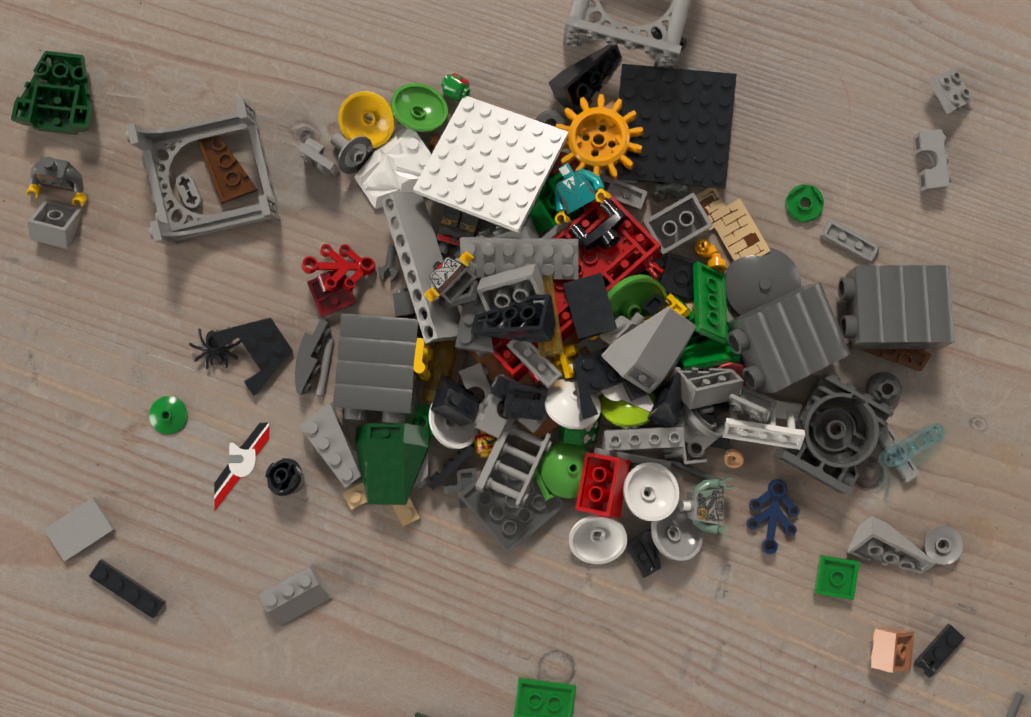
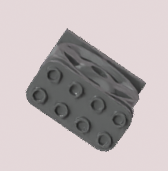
(869, 419)

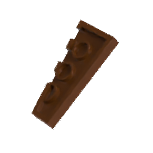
(226, 172)
(910, 358)

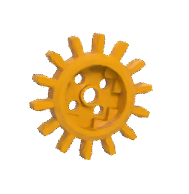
(616, 132)

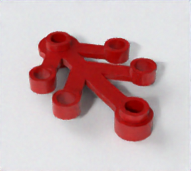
(341, 265)

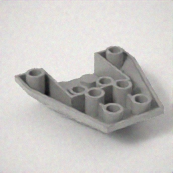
(651, 349)

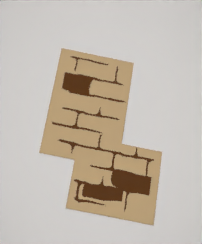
(733, 225)

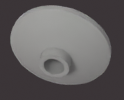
(952, 545)

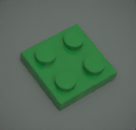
(836, 577)

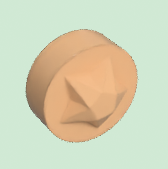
(734, 458)

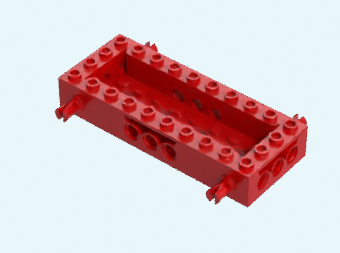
(627, 258)

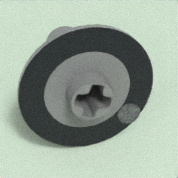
(352, 153)

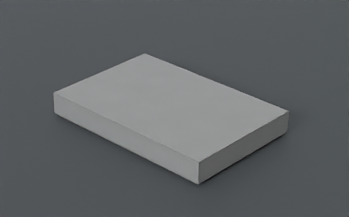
(79, 529)

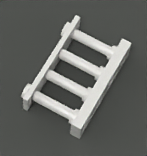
(767, 433)

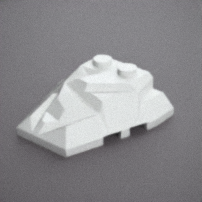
(393, 166)

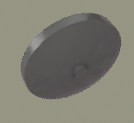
(759, 279)

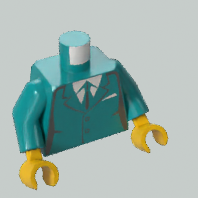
(577, 190)

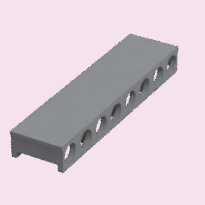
(423, 251)

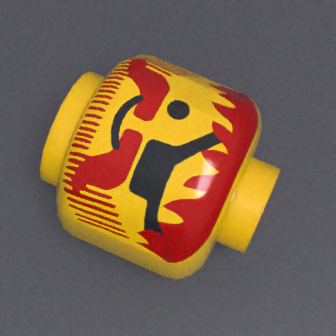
(484, 444)

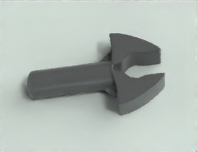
(389, 264)

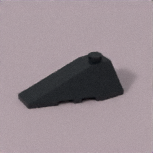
(584, 77)
(522, 321)

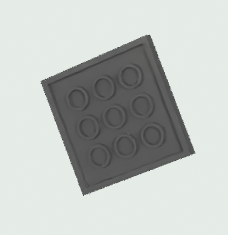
(498, 511)

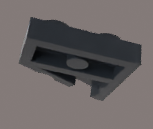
(644, 553)

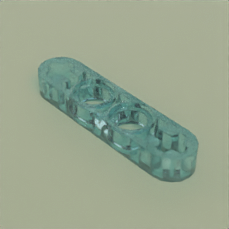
(911, 444)

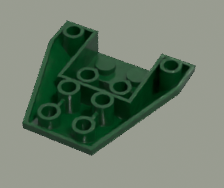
(390, 460)

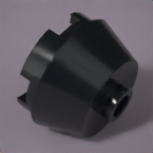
(285, 477)

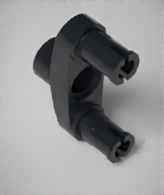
(605, 233)

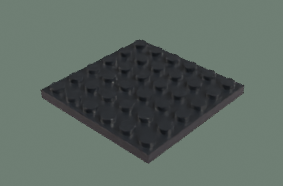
(683, 123)

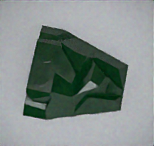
(56, 95)

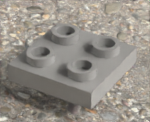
(951, 90)
(312, 154)

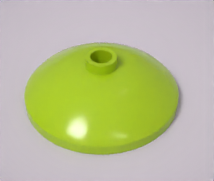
(623, 412)

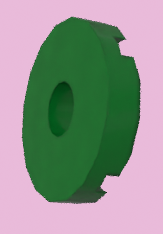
(793, 205)

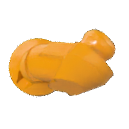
(708, 250)

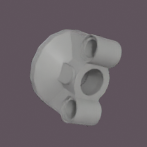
(699, 429)

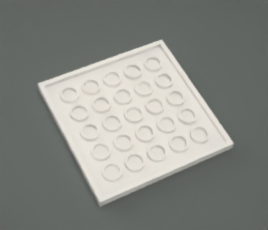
(491, 163)

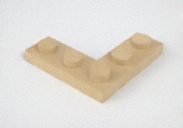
(406, 513)

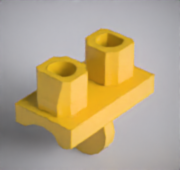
(564, 360)

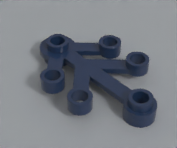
(773, 513)

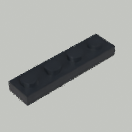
(127, 588)

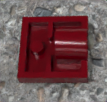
(330, 301)

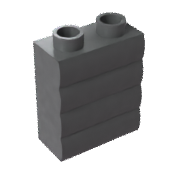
(897, 307)
(787, 339)
(377, 367)

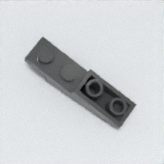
(306, 364)

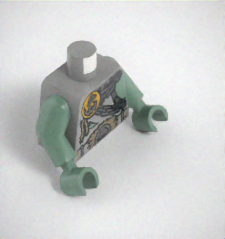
(706, 504)

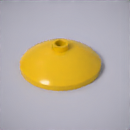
(355, 122)

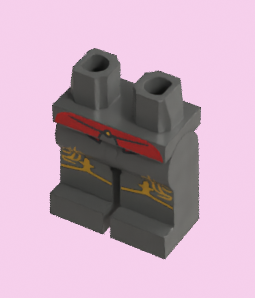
(449, 232)

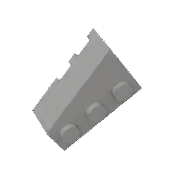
(708, 387)

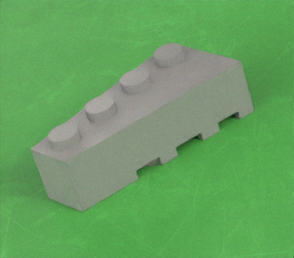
(330, 440)

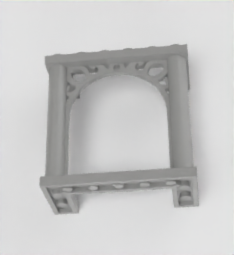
(666, 48)
(152, 140)

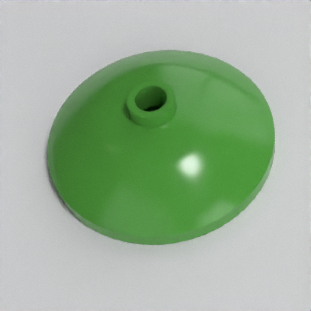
(419, 107)
(556, 469)

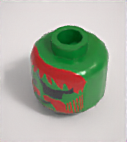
(455, 86)

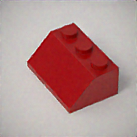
(602, 485)

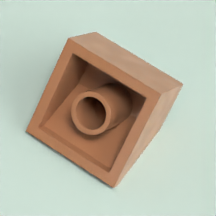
(892, 649)

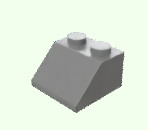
(54, 223)

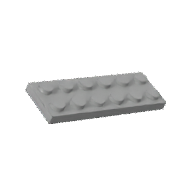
(500, 255)

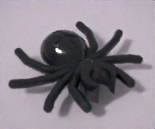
(213, 350)

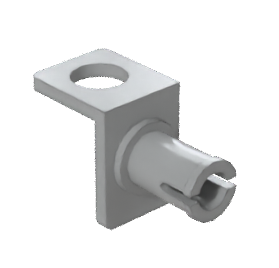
(681, 452)

